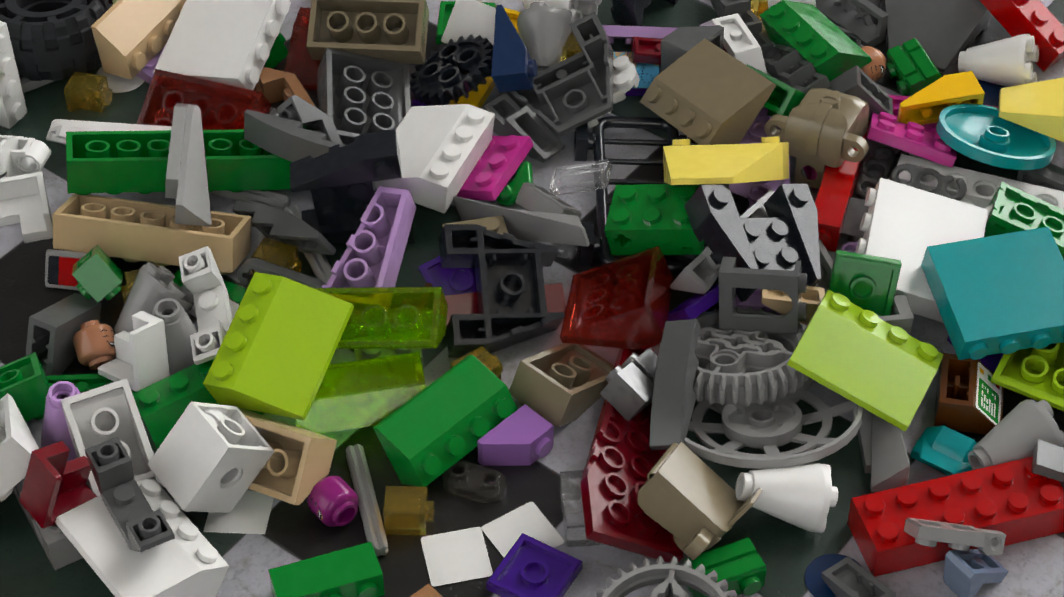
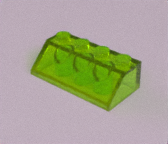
(393, 317)
(363, 392)

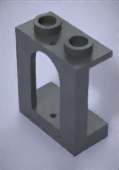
(788, 281)

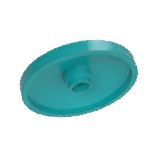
(989, 139)

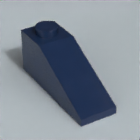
(511, 61)

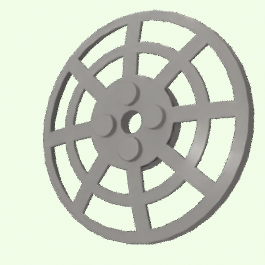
(768, 428)

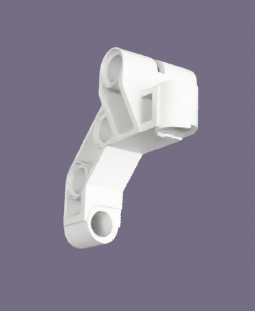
(21, 155)

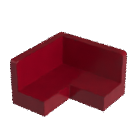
(54, 484)

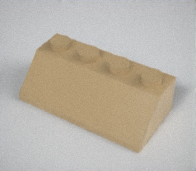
(134, 33)
(298, 459)

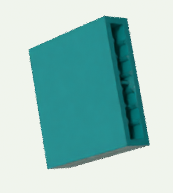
(999, 292)

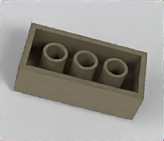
(370, 28)

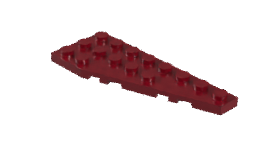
(613, 477)

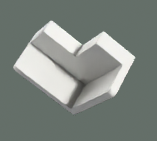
(26, 202)
(139, 354)

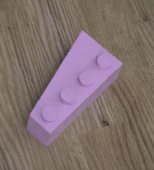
(379, 243)

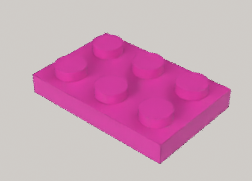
(910, 138)
(495, 167)

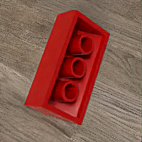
(1034, 19)

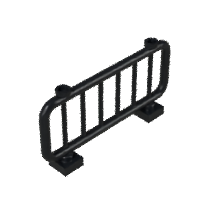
(595, 141)

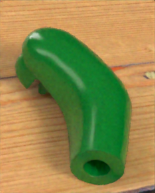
(509, 193)

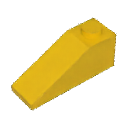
(948, 90)

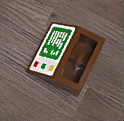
(966, 396)

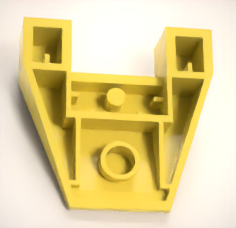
(1035, 106)
(725, 162)

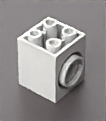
(210, 458)

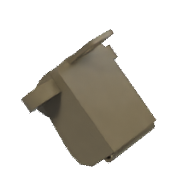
(823, 131)
(691, 500)

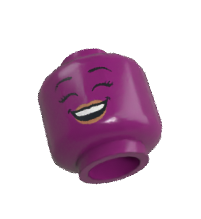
(333, 501)

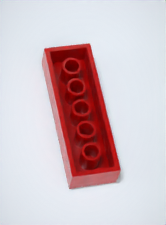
(988, 498)

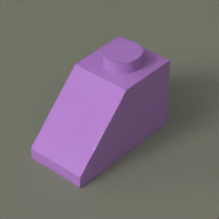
(517, 440)

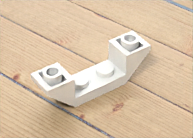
(740, 41)
(211, 302)

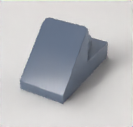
(969, 570)

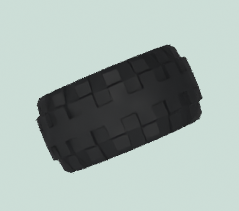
(53, 36)

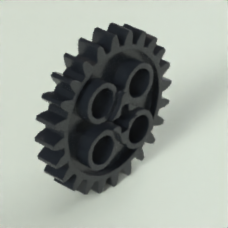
(453, 71)

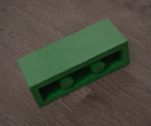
(334, 574)

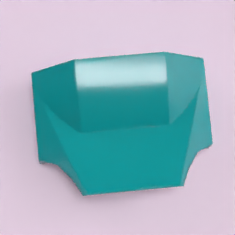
(944, 450)

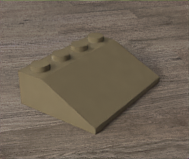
(708, 95)

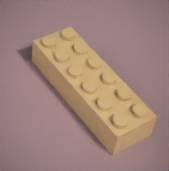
(147, 232)

